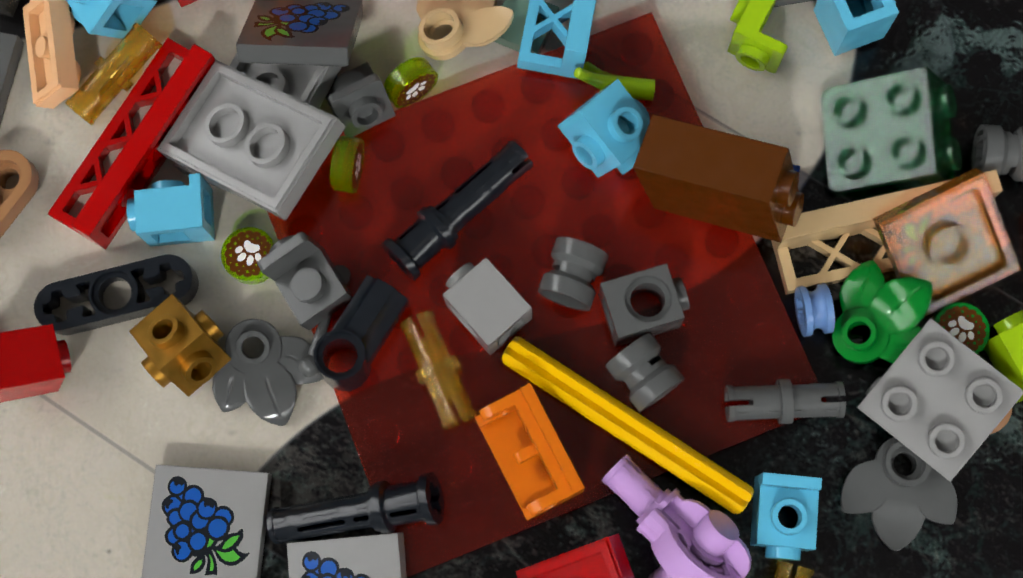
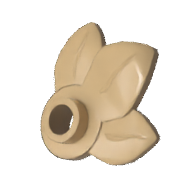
(463, 21)

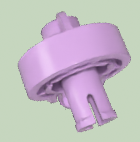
(682, 532)

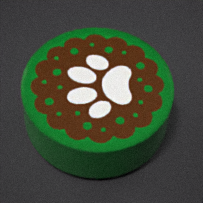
(965, 324)

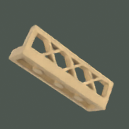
(839, 223)

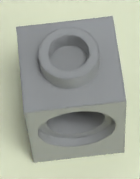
(486, 304)

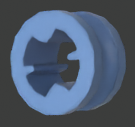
(814, 309)

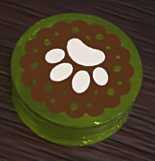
(410, 82)
(347, 164)
(243, 251)

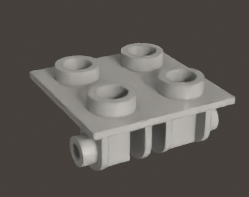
(940, 399)

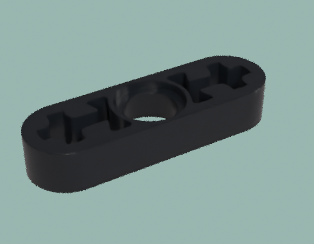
(81, 318)

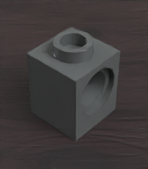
(627, 324)

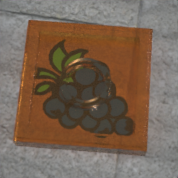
(949, 239)

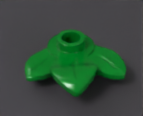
(887, 308)

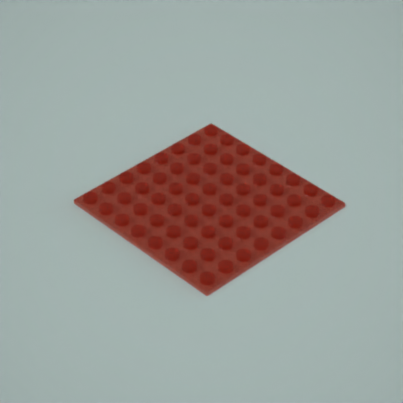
(416, 160)

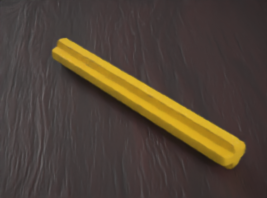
(628, 425)

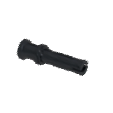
(439, 226)
(380, 507)

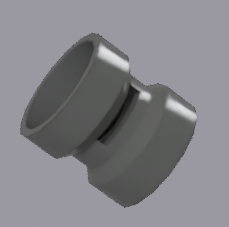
(998, 150)
(574, 268)
(644, 372)

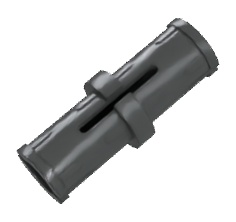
(785, 401)

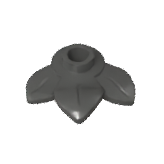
(265, 380)
(896, 500)

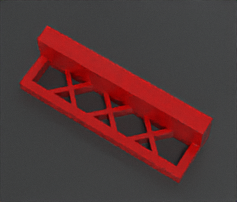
(139, 158)

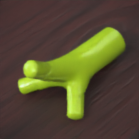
(637, 87)

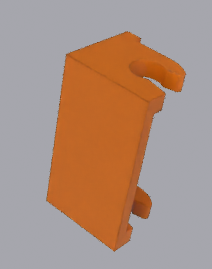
(529, 452)

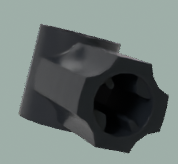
(362, 329)

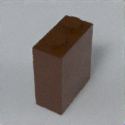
(719, 178)

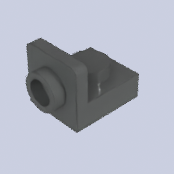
(359, 100)
(306, 278)

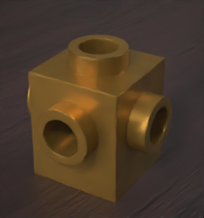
(190, 350)

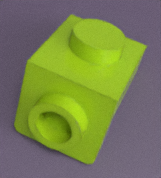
(748, 43)

